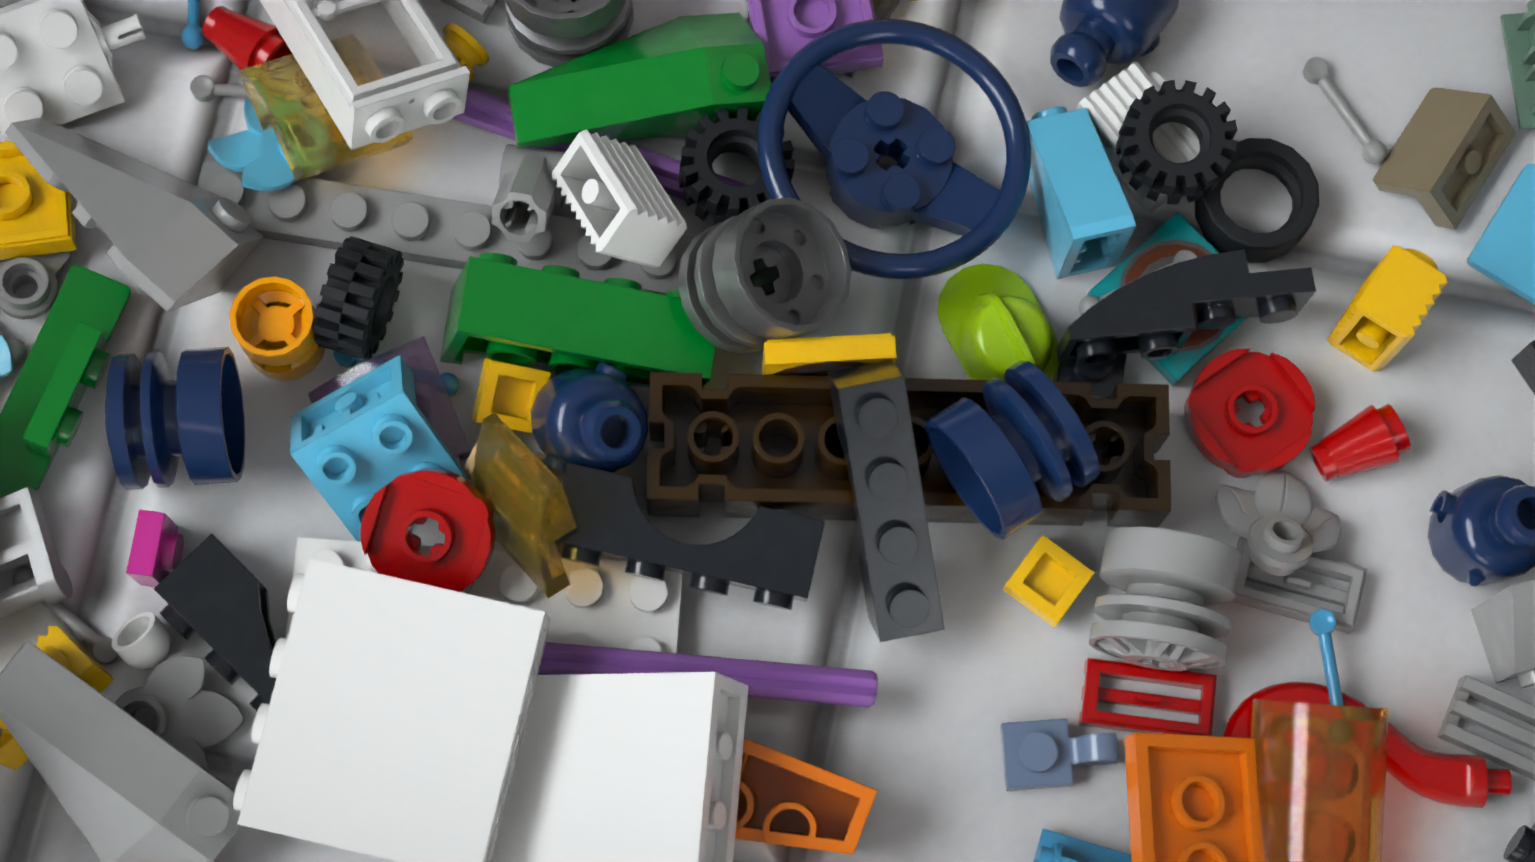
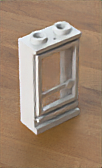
(373, 64)

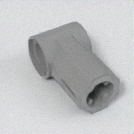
(526, 192)

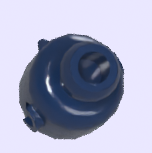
(1106, 33)
(589, 420)
(1484, 530)

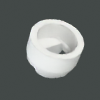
(142, 641)

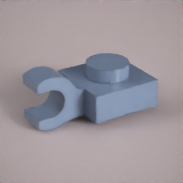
(1043, 755)

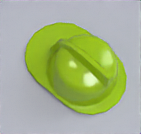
(995, 323)

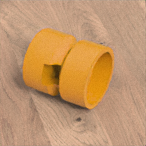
(276, 328)

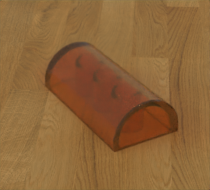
(1320, 780)

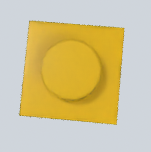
(508, 392)
(1048, 581)

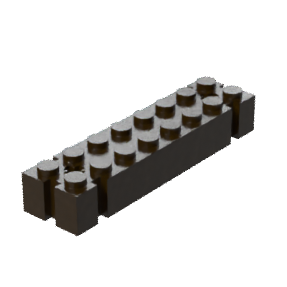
(791, 459)

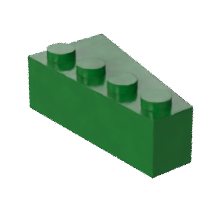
(569, 322)

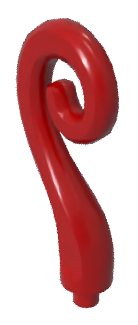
(1434, 775)

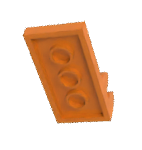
(1192, 798)

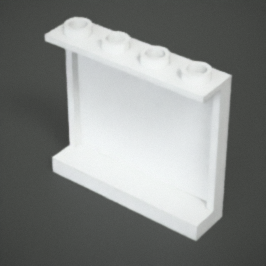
(392, 717)
(627, 770)

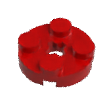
(1254, 377)
(414, 498)

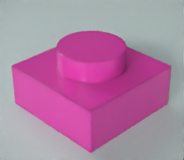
(154, 548)

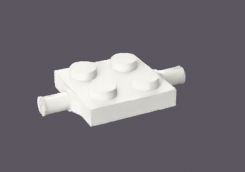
(58, 61)

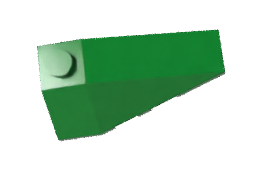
(646, 84)

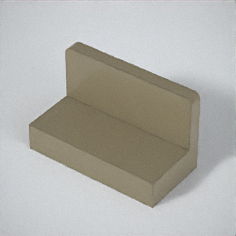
(1447, 153)

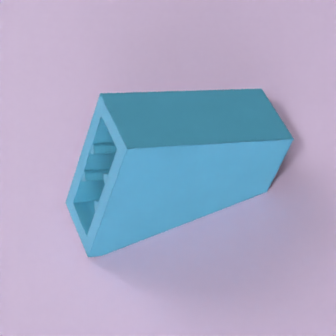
(1076, 193)

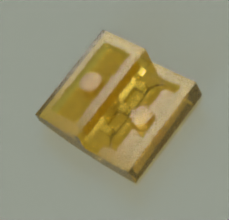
(300, 120)
(526, 504)

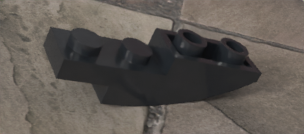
(1162, 307)

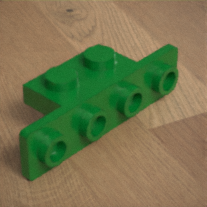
(56, 375)

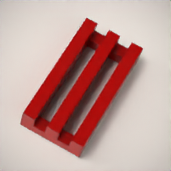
(1130, 723)

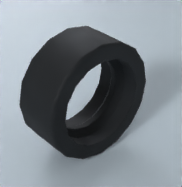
(1292, 172)

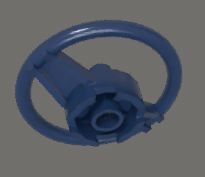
(859, 131)

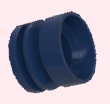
(161, 419)
(1020, 443)

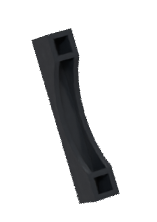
(228, 609)

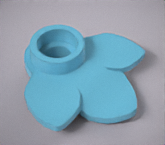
(255, 154)

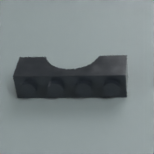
(888, 500)
(768, 555)

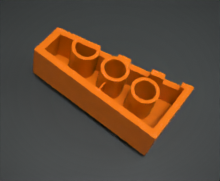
(798, 803)

